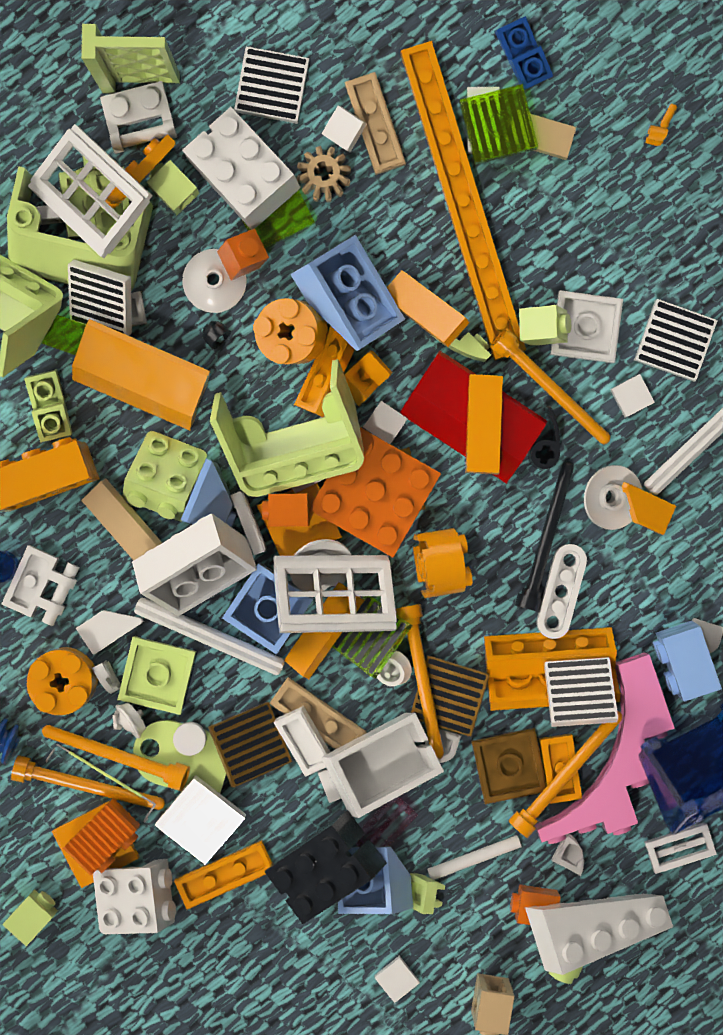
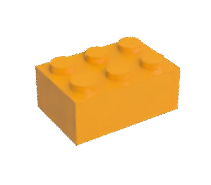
(45, 473)

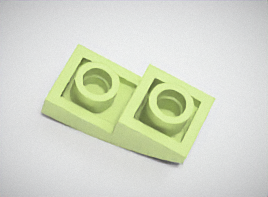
(471, 347)
(48, 405)

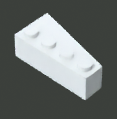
(591, 929)

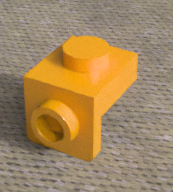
(366, 376)

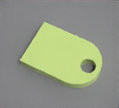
(204, 764)

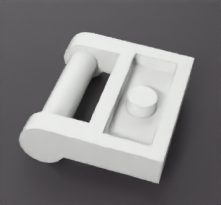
(135, 107)

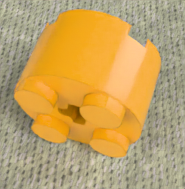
(273, 326)
(441, 562)
(53, 697)

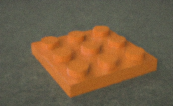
(379, 497)

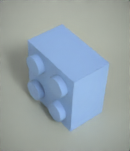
(256, 609)
(687, 660)

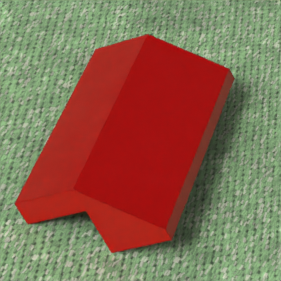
(441, 409)

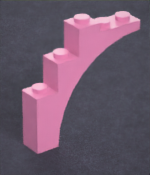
(607, 799)

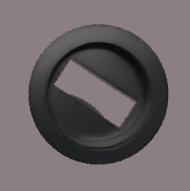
(213, 331)

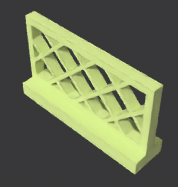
(126, 59)

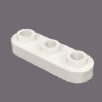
(563, 606)

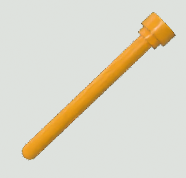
(506, 345)
(412, 615)
(27, 770)
(174, 775)
(526, 819)

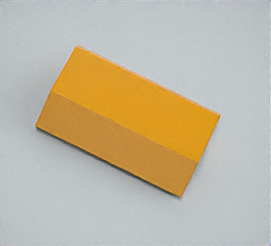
(139, 374)
(519, 660)

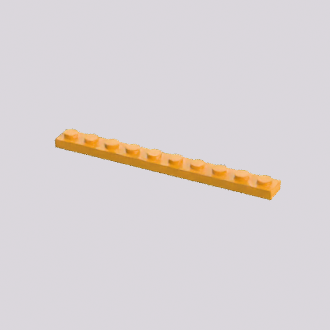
(460, 192)

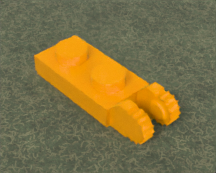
(154, 152)

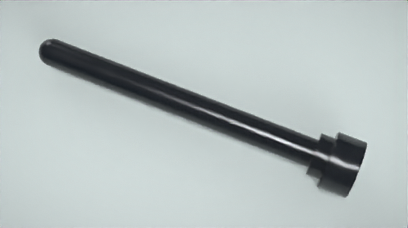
(530, 595)

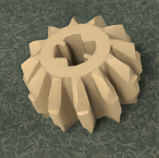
(331, 165)

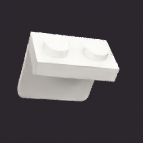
(135, 898)

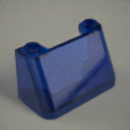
(686, 774)

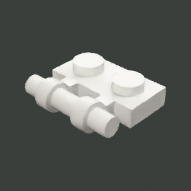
(31, 581)

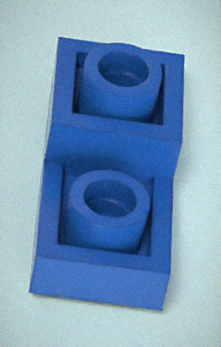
(523, 53)

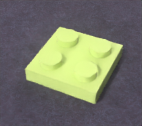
(156, 675)

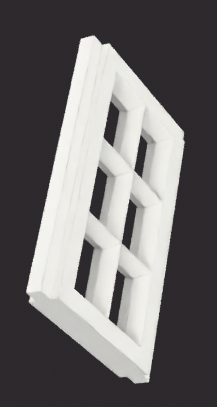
(110, 169)
(334, 622)

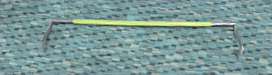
(107, 775)

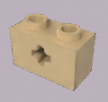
(492, 1004)

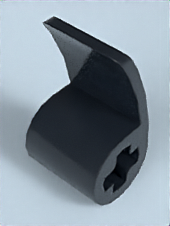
(552, 445)

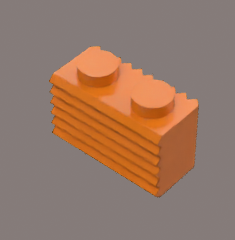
(102, 836)

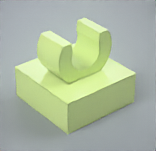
(424, 893)

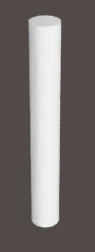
(474, 857)

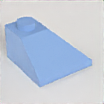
(210, 496)
(386, 893)

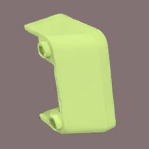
(50, 255)
(26, 313)
(296, 453)

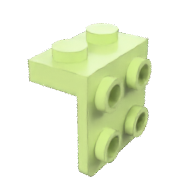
(163, 475)

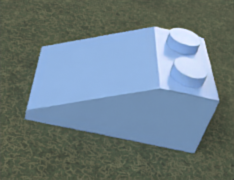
(349, 293)

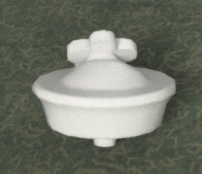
(396, 671)
(129, 719)

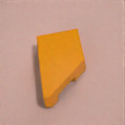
(648, 509)

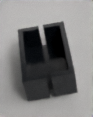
(323, 870)

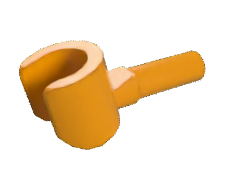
(658, 134)

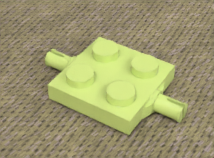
(83, 201)

